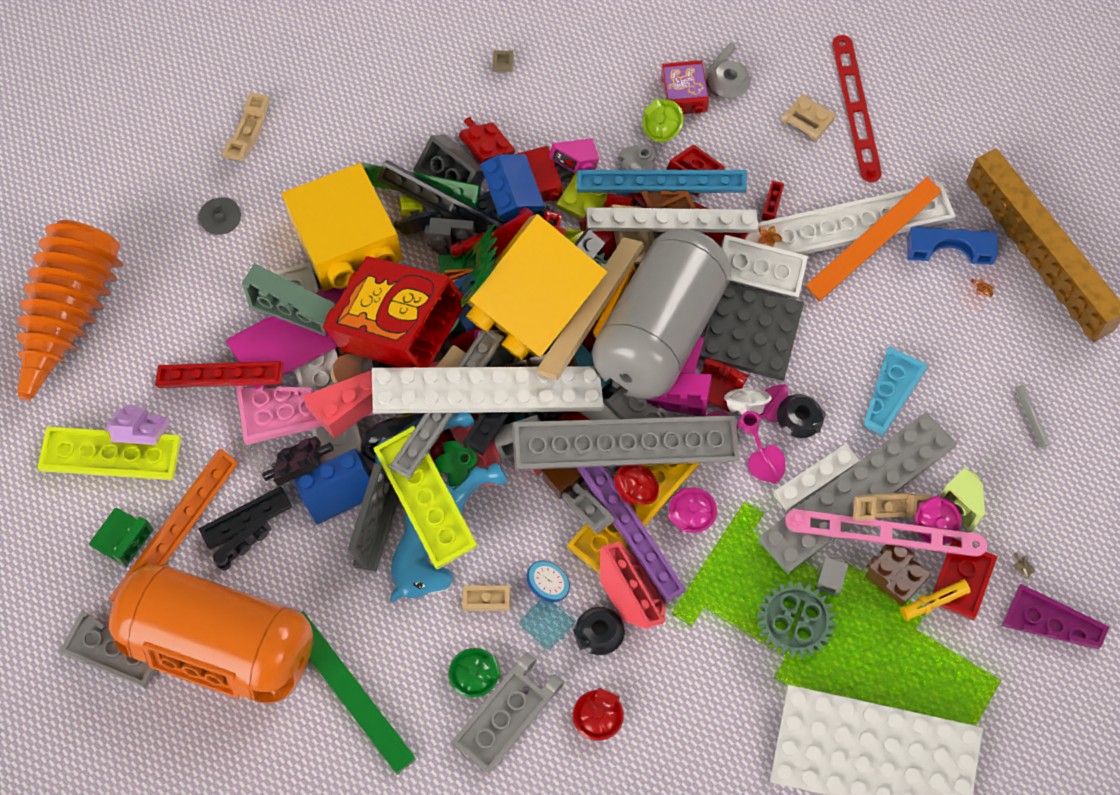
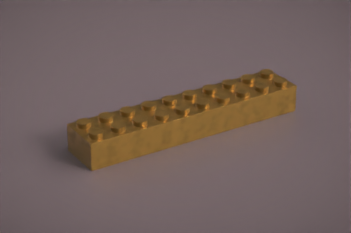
(1045, 245)

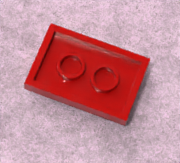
(974, 570)

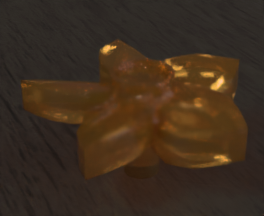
(769, 236)
(983, 287)

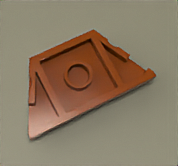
(668, 200)

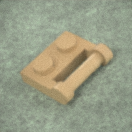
(810, 113)

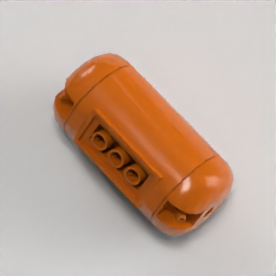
(211, 634)

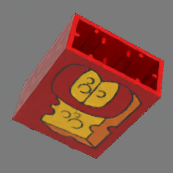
(394, 314)

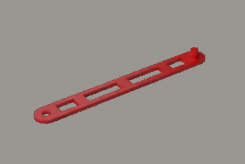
(869, 171)

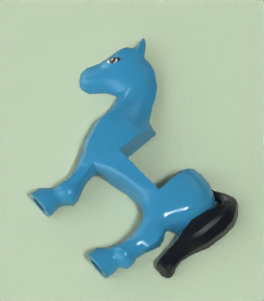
(410, 568)

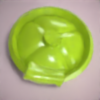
(662, 120)

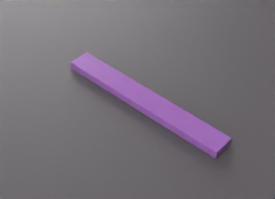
(634, 533)

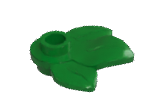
(452, 462)

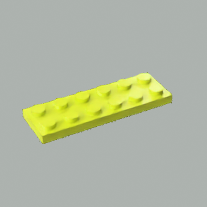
(94, 454)
(428, 505)

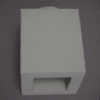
(832, 576)

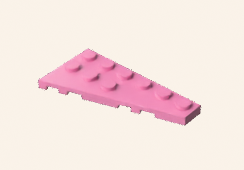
(274, 412)

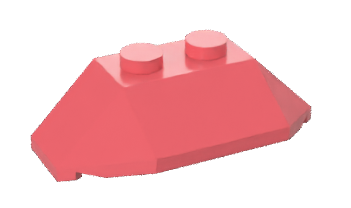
(630, 587)

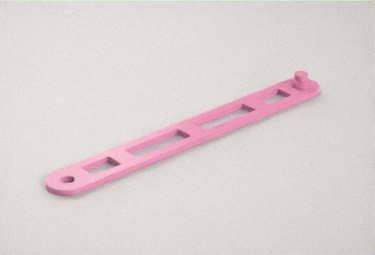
(799, 521)

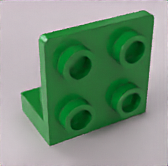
(121, 536)

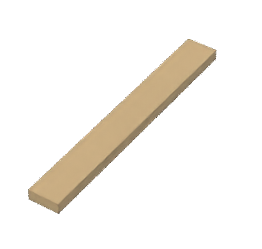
(588, 313)

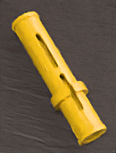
(911, 611)

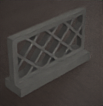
(373, 521)

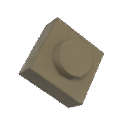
(502, 61)

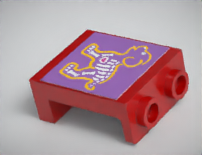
(686, 85)

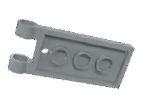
(505, 715)

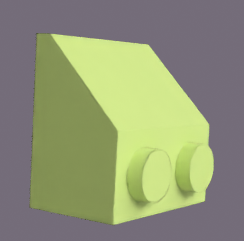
(968, 495)

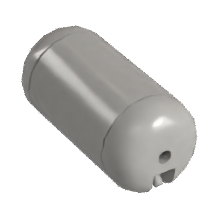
(662, 313)

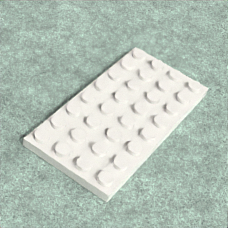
(871, 749)

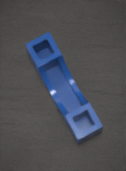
(978, 246)

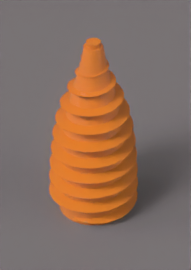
(63, 294)

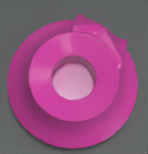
(692, 510)
(940, 514)

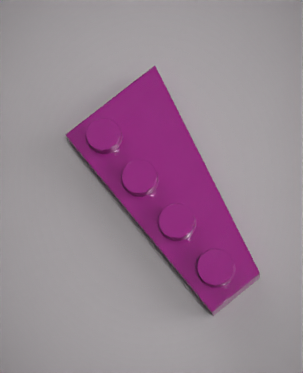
(1049, 618)

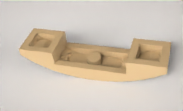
(248, 129)
(887, 505)

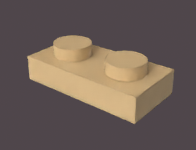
(486, 598)

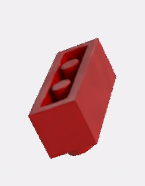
(772, 201)

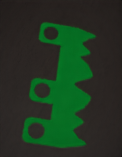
(482, 269)

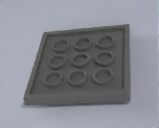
(752, 331)

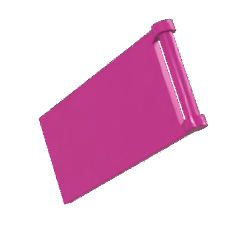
(283, 341)

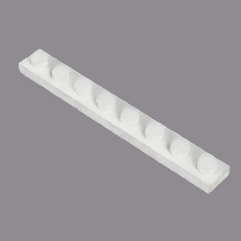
(669, 219)

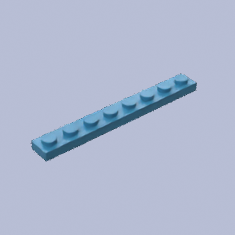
(661, 180)

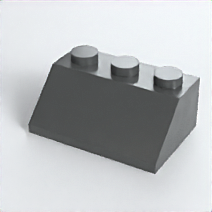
(449, 161)

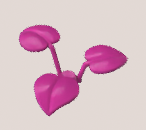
(769, 462)

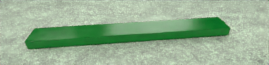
(359, 703)

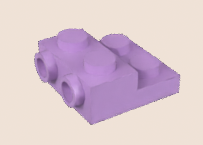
(134, 426)

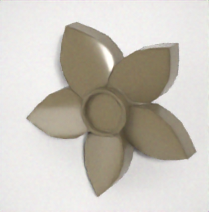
(1023, 565)

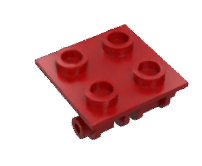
(722, 381)

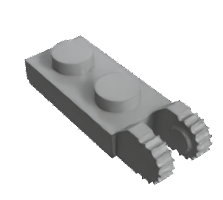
(589, 509)

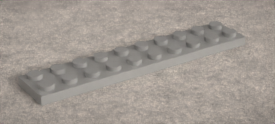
(624, 442)
(881, 471)

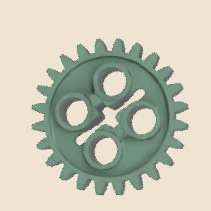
(816, 628)

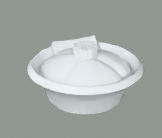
(746, 400)

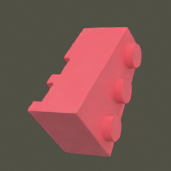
(342, 403)

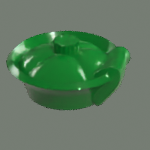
(474, 672)

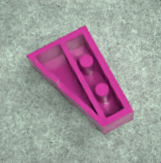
(687, 396)

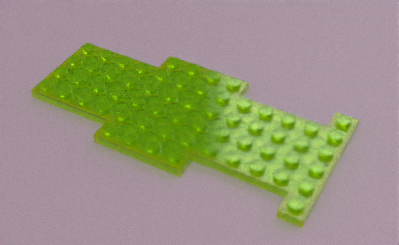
(872, 648)

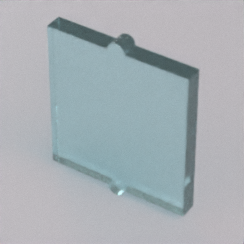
(546, 623)

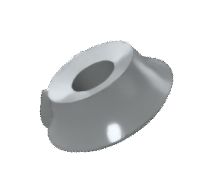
(729, 79)

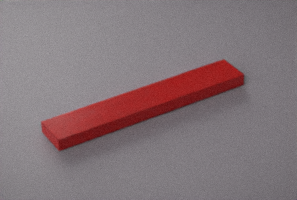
(219, 374)

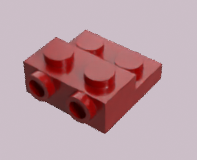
(694, 159)

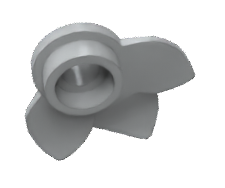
(635, 160)

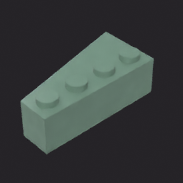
(285, 299)

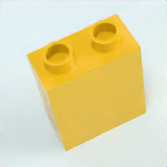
(341, 224)
(534, 288)

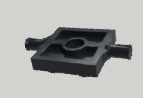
(297, 461)

